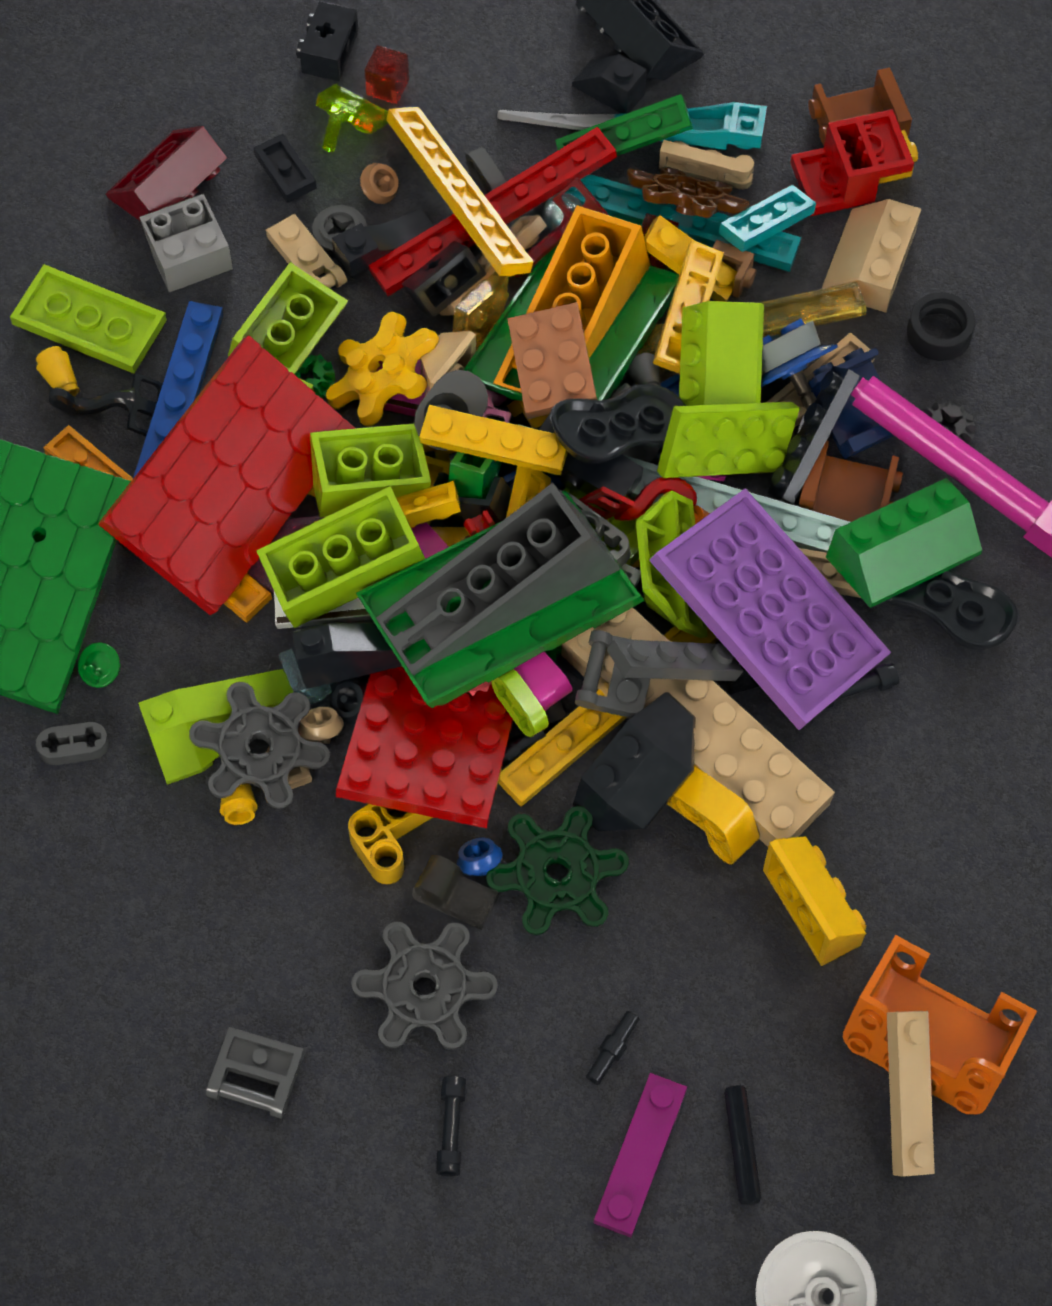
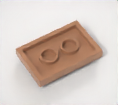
(551, 358)

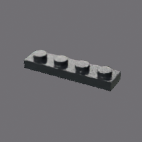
(817, 426)

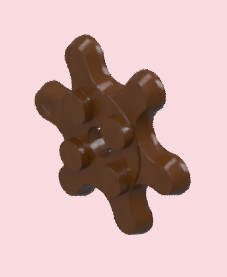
(688, 193)

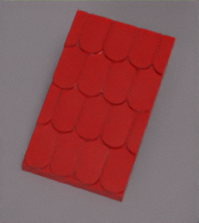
(224, 477)

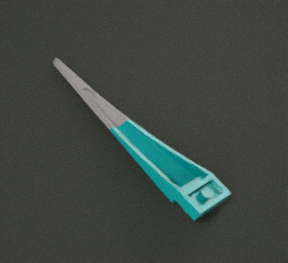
(712, 125)

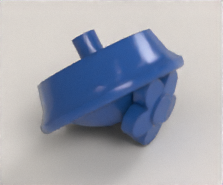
(479, 856)

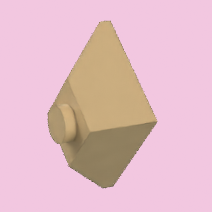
(450, 354)

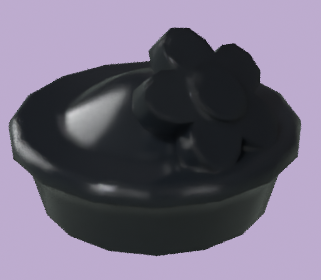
(348, 699)

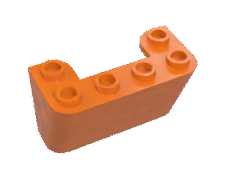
(966, 1044)

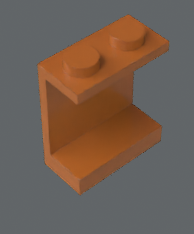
(881, 97)
(848, 487)

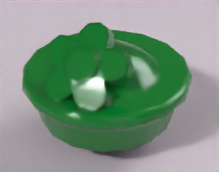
(99, 665)

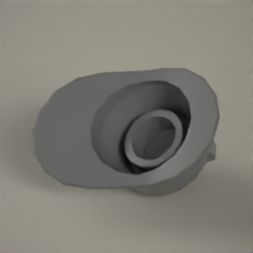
(454, 391)

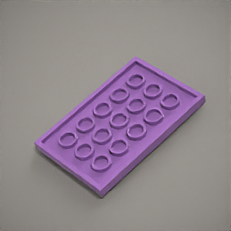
(770, 607)

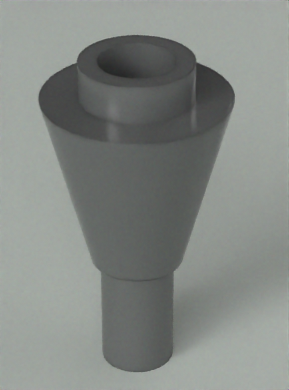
(643, 371)

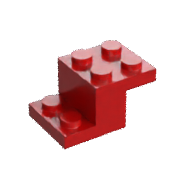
(852, 161)

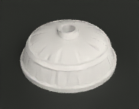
(808, 1265)

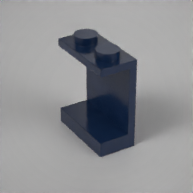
(853, 429)

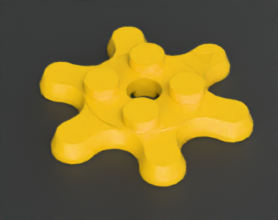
(398, 371)

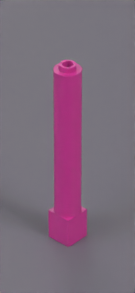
(957, 460)

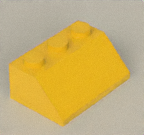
(813, 898)

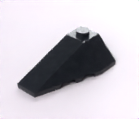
(341, 652)

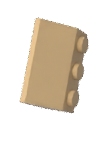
(874, 250)

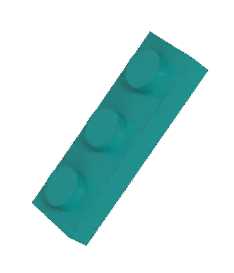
(767, 218)

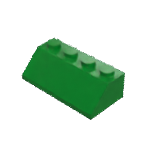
(905, 542)

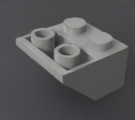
(186, 243)

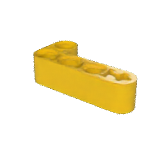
(719, 813)
(383, 841)

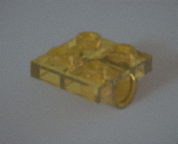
(482, 307)

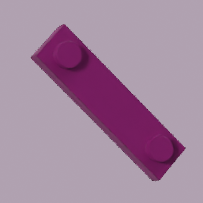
(640, 1155)

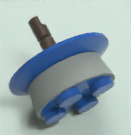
(791, 354)

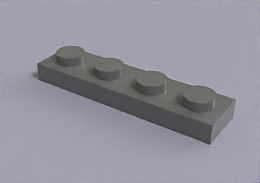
(674, 660)

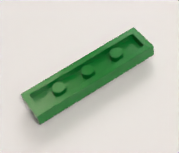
(641, 126)

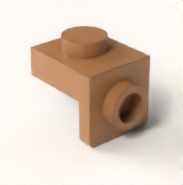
(740, 262)

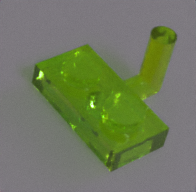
(348, 107)

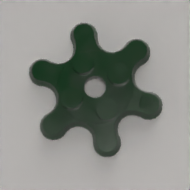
(561, 846)

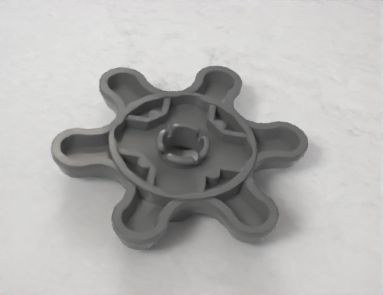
(252, 722)
(417, 960)

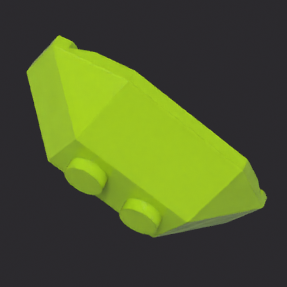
(656, 529)

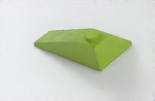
(174, 712)

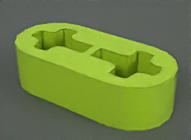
(520, 703)

